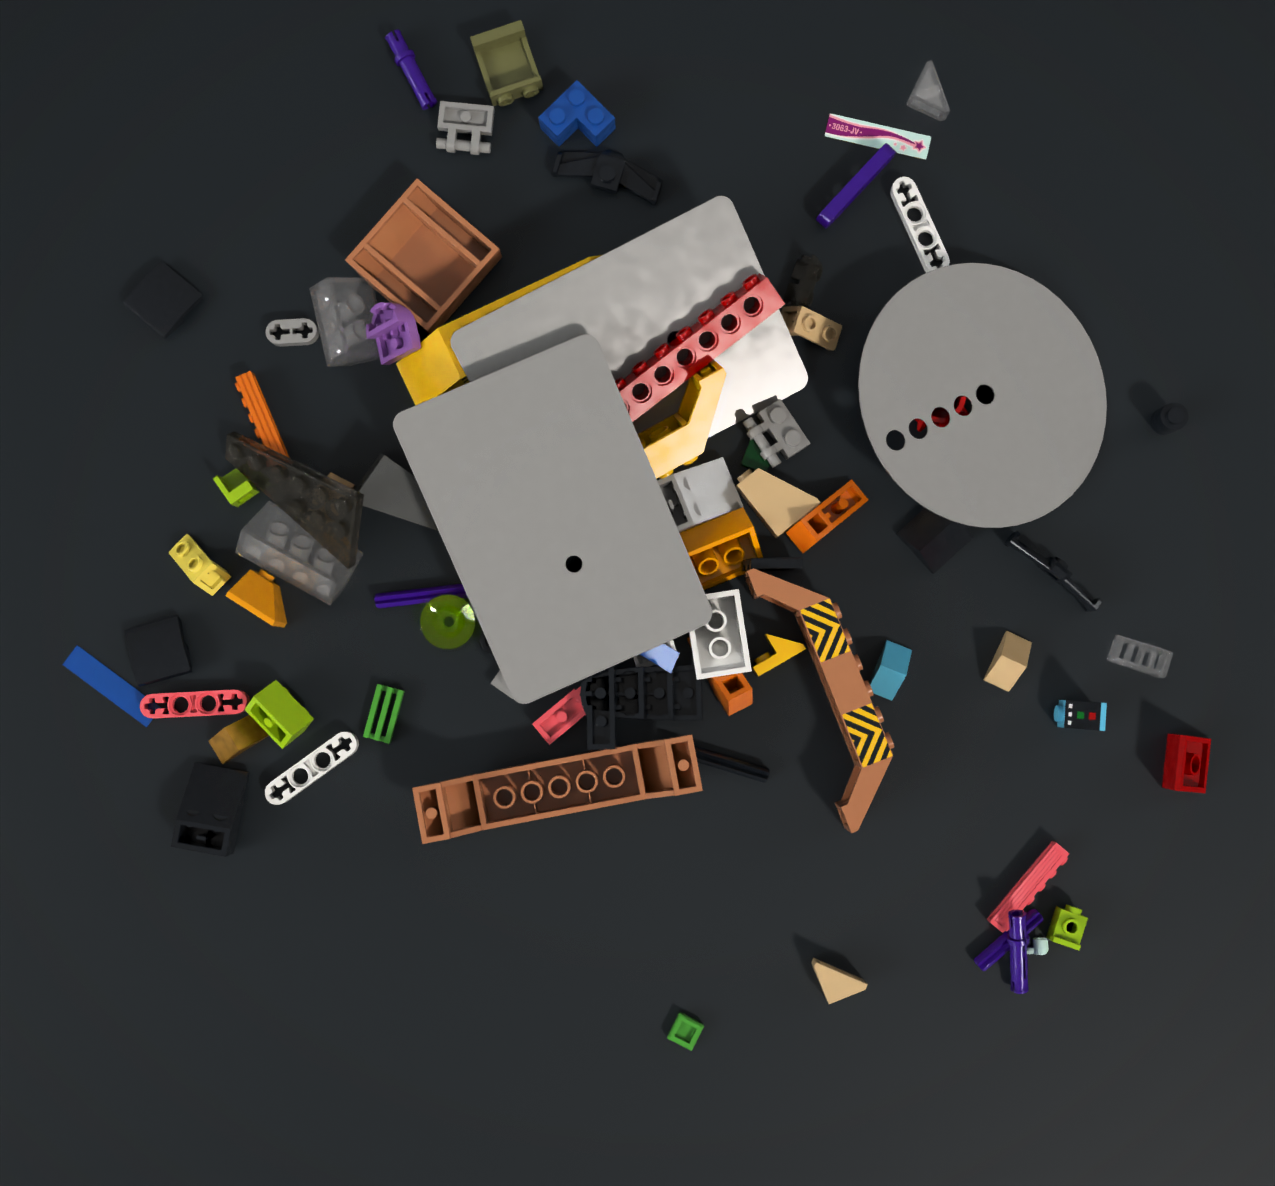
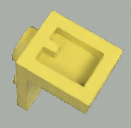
(198, 565)

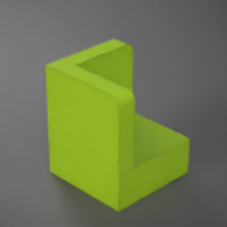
(236, 487)

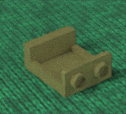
(507, 63)

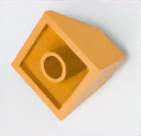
(260, 596)

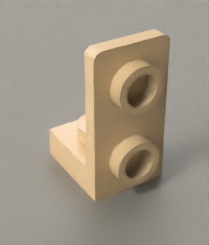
(811, 326)

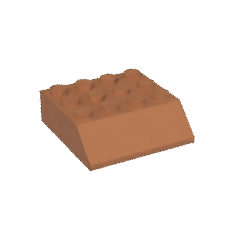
(424, 257)

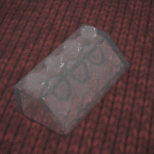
(293, 554)

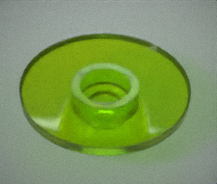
(433, 621)

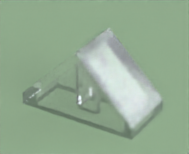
(928, 95)

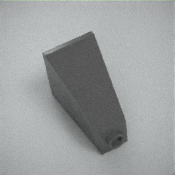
(394, 492)

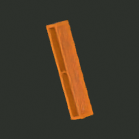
(260, 412)

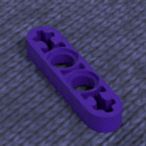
(856, 185)

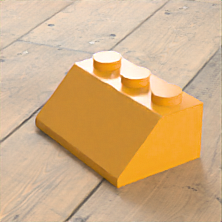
(721, 546)

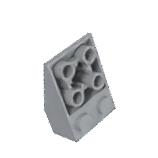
(700, 494)

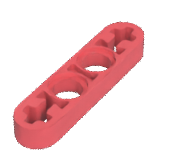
(194, 704)

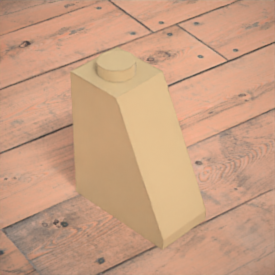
(774, 500)

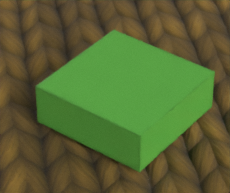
(685, 1031)

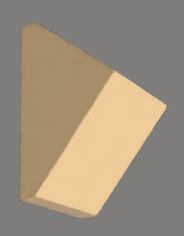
(1008, 661)
(835, 982)

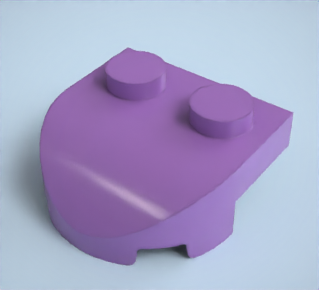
(394, 331)

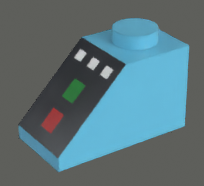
(1081, 715)

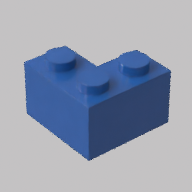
(575, 111)

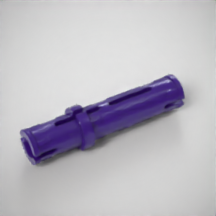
(406, 60)
(1018, 941)

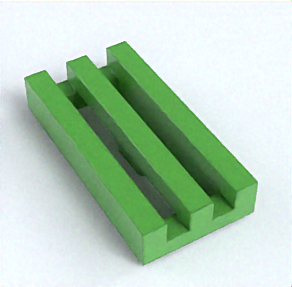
(373, 711)

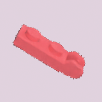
(560, 716)

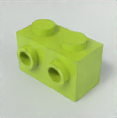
(279, 714)

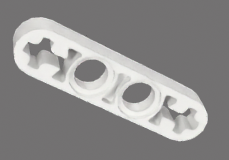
(914, 228)
(310, 765)

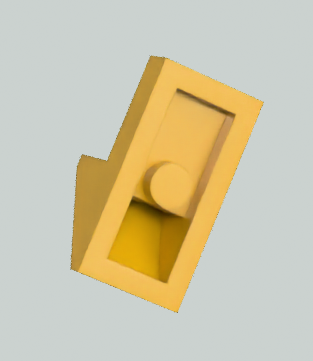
(782, 649)

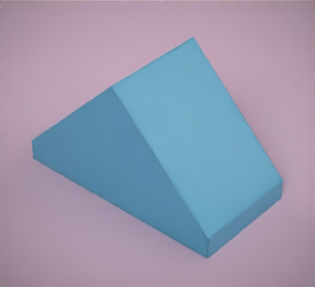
(890, 670)

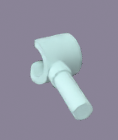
(1040, 946)

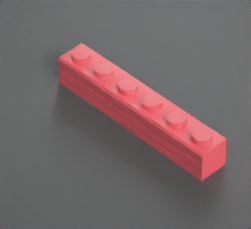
(1029, 884)

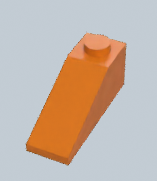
(827, 516)
(731, 691)

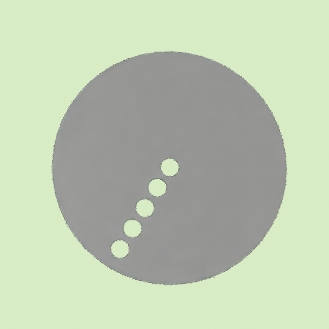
(972, 330)

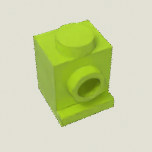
(1058, 927)

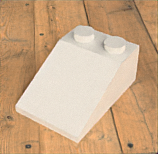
(721, 644)

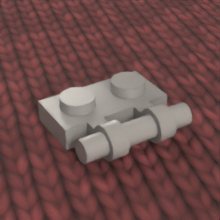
(468, 119)
(782, 429)

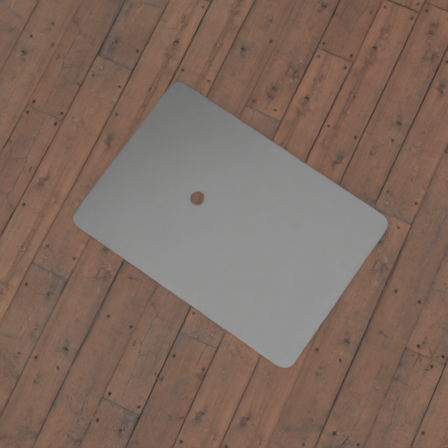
(636, 300)
(545, 471)

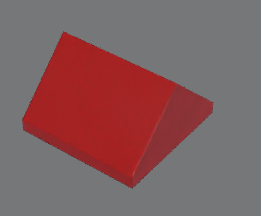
(1186, 763)

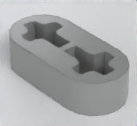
(291, 326)

